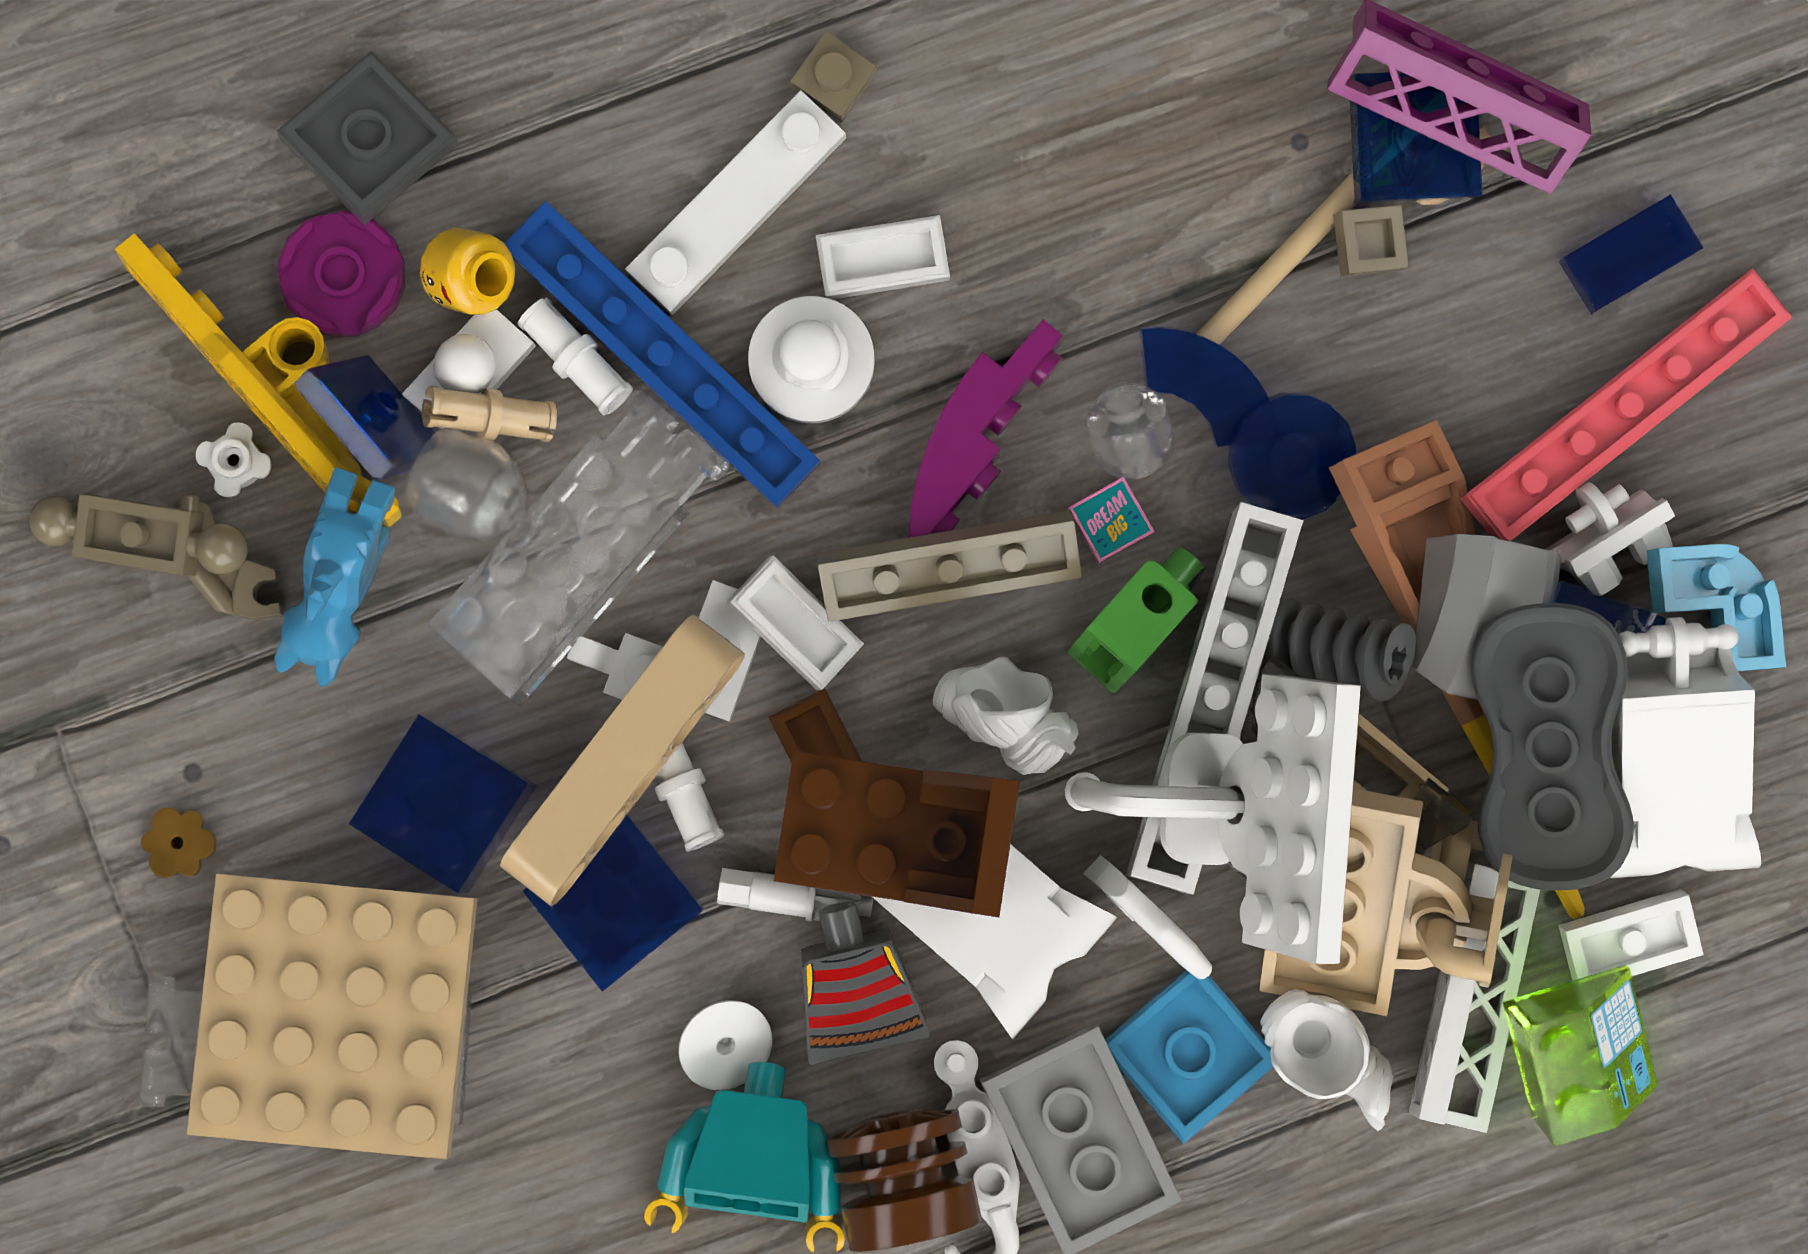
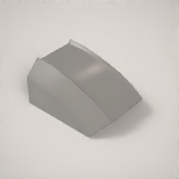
(1463, 589)

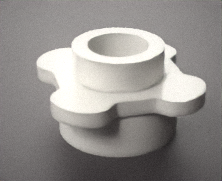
(251, 464)

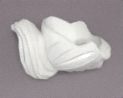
(1007, 710)
(1327, 1052)

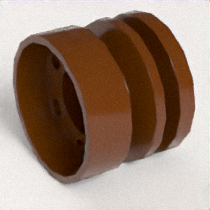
(904, 1180)

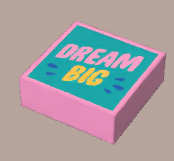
(1111, 520)

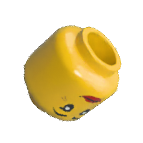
(467, 271)

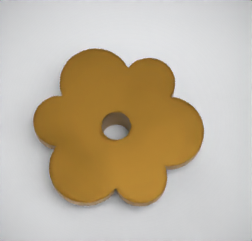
(165, 857)

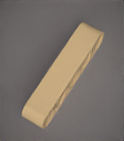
(622, 760)

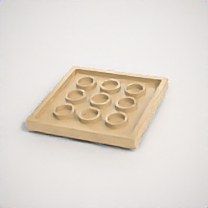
(332, 1016)

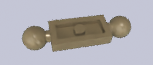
(138, 535)

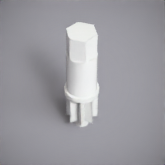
(761, 893)

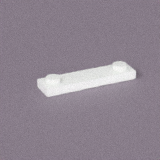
(736, 203)

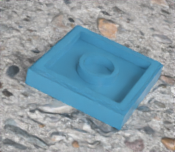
(1189, 1053)

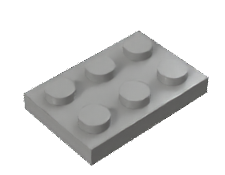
(1080, 1140)

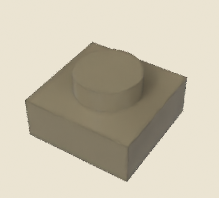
(834, 76)
(1371, 241)

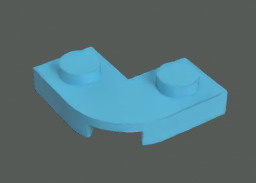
(1731, 588)

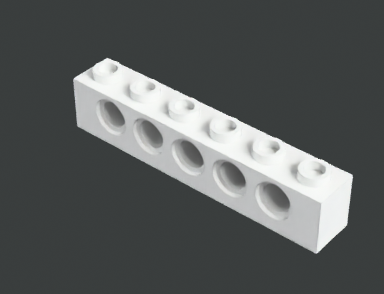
(1223, 661)

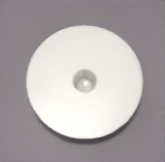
(722, 1044)

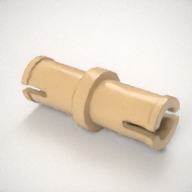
(489, 414)

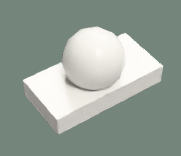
(474, 358)

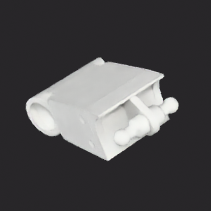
(1686, 751)
(1013, 954)

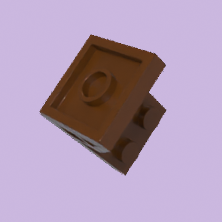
(897, 833)

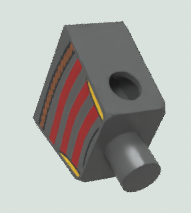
(856, 990)

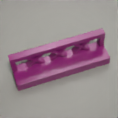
(1464, 75)

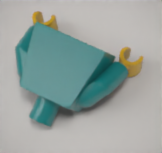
(752, 1159)

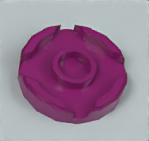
(341, 274)

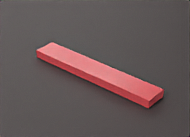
(1626, 407)

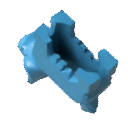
(336, 577)

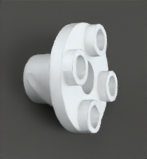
(811, 359)

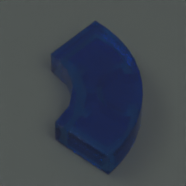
(1202, 375)

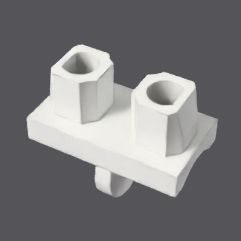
(1607, 526)

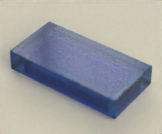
(1631, 254)

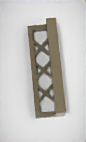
(949, 565)

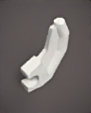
(1148, 916)

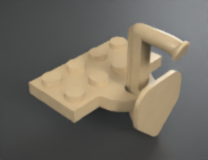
(1399, 911)

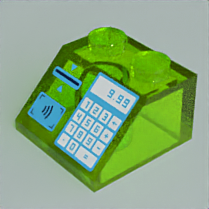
(1582, 1054)

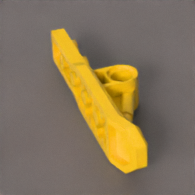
(257, 372)

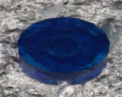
(1285, 454)

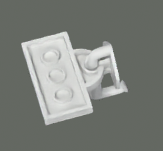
(1265, 807)

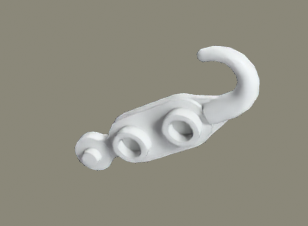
(988, 1147)

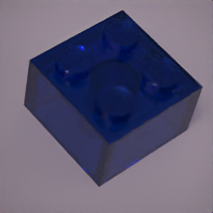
(442, 804)

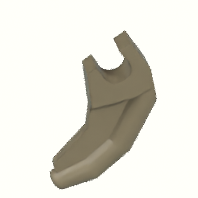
(236, 591)

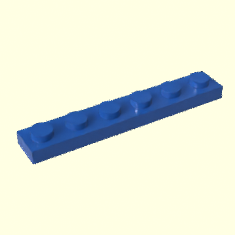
(661, 355)

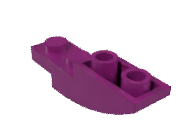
(958, 453)

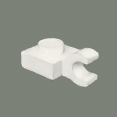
(622, 666)

